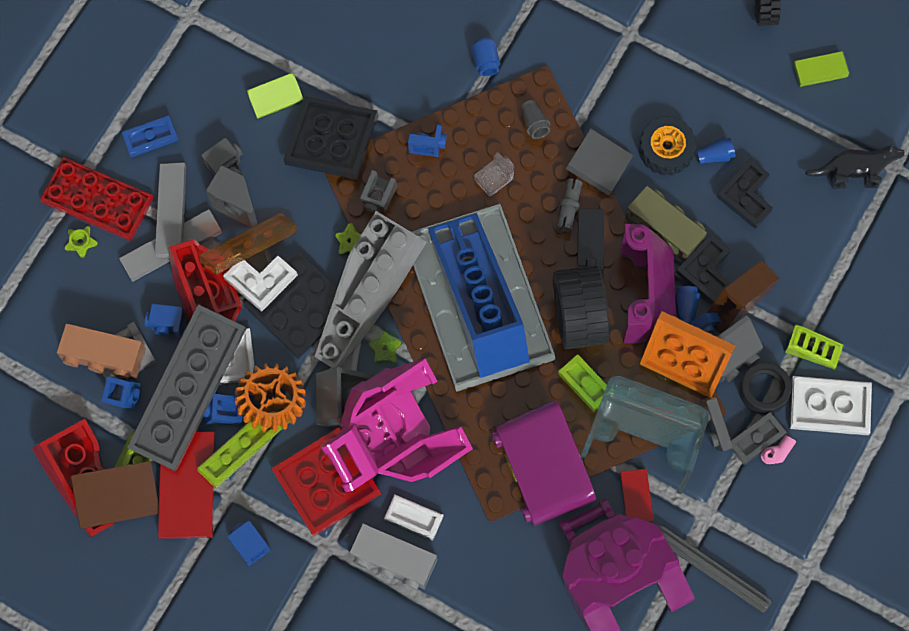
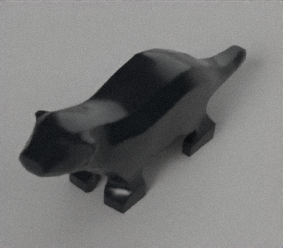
(858, 165)

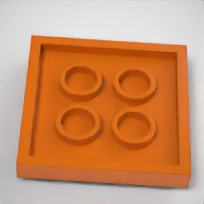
(687, 354)

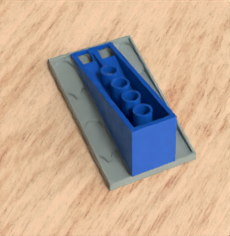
(480, 298)

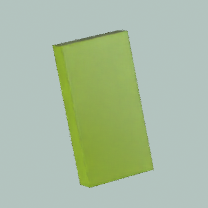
(821, 69)

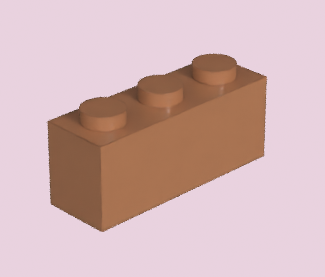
(101, 351)

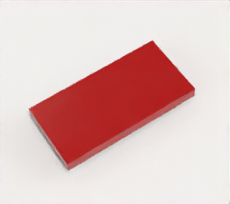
(97, 199)
(186, 496)

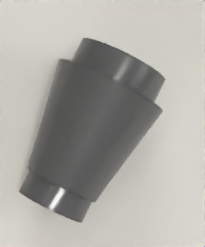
(535, 121)

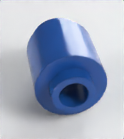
(485, 56)

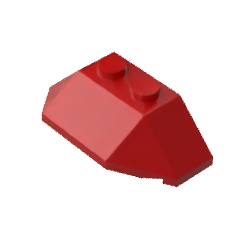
(199, 285)

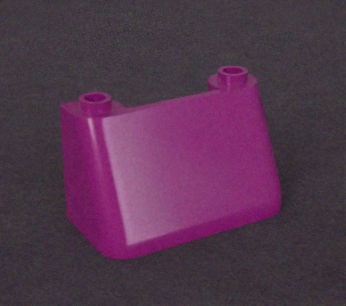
(657, 256)
(545, 463)

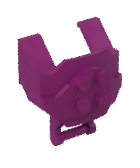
(616, 563)

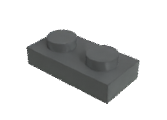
(718, 432)
(757, 438)

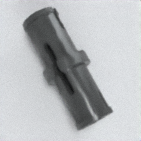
(569, 205)

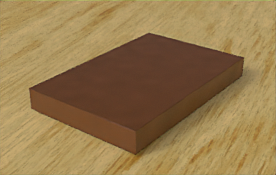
(115, 494)

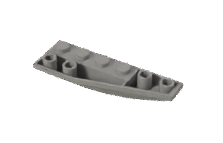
(367, 286)

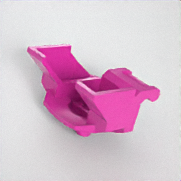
(389, 431)

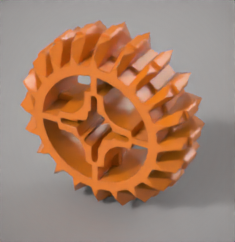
(254, 385)

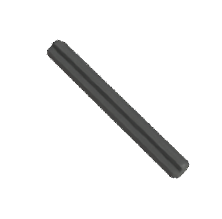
(716, 571)

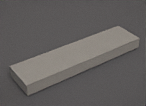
(170, 207)
(144, 260)

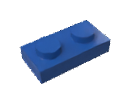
(150, 136)

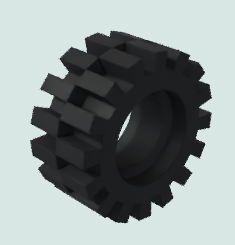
(767, 12)

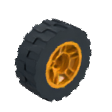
(671, 132)

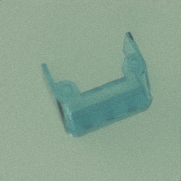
(654, 418)

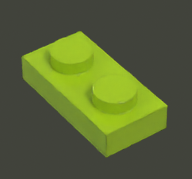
(583, 381)

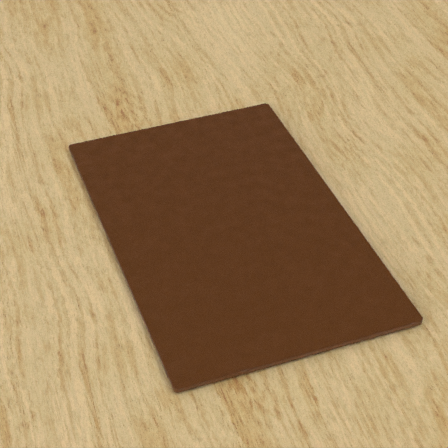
(444, 189)

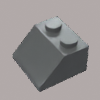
(231, 197)
(746, 347)
(332, 393)

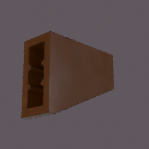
(743, 295)

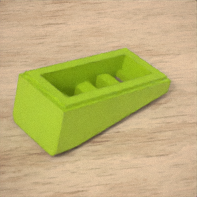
(802, 352)

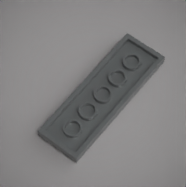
(187, 387)

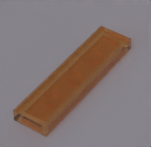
(248, 243)

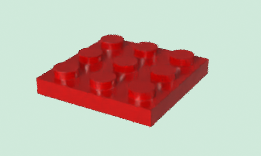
(317, 488)

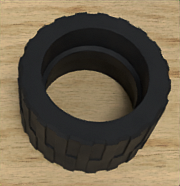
(581, 307)

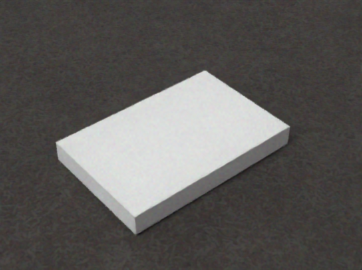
(830, 405)

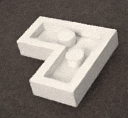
(263, 286)

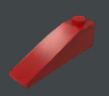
(70, 454)

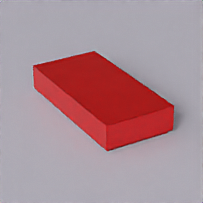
(636, 494)

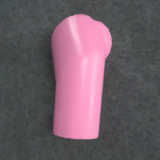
(778, 453)

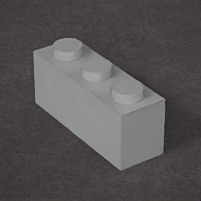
(393, 557)

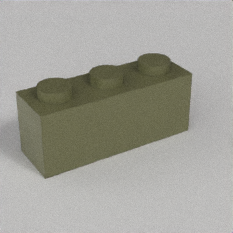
(667, 222)

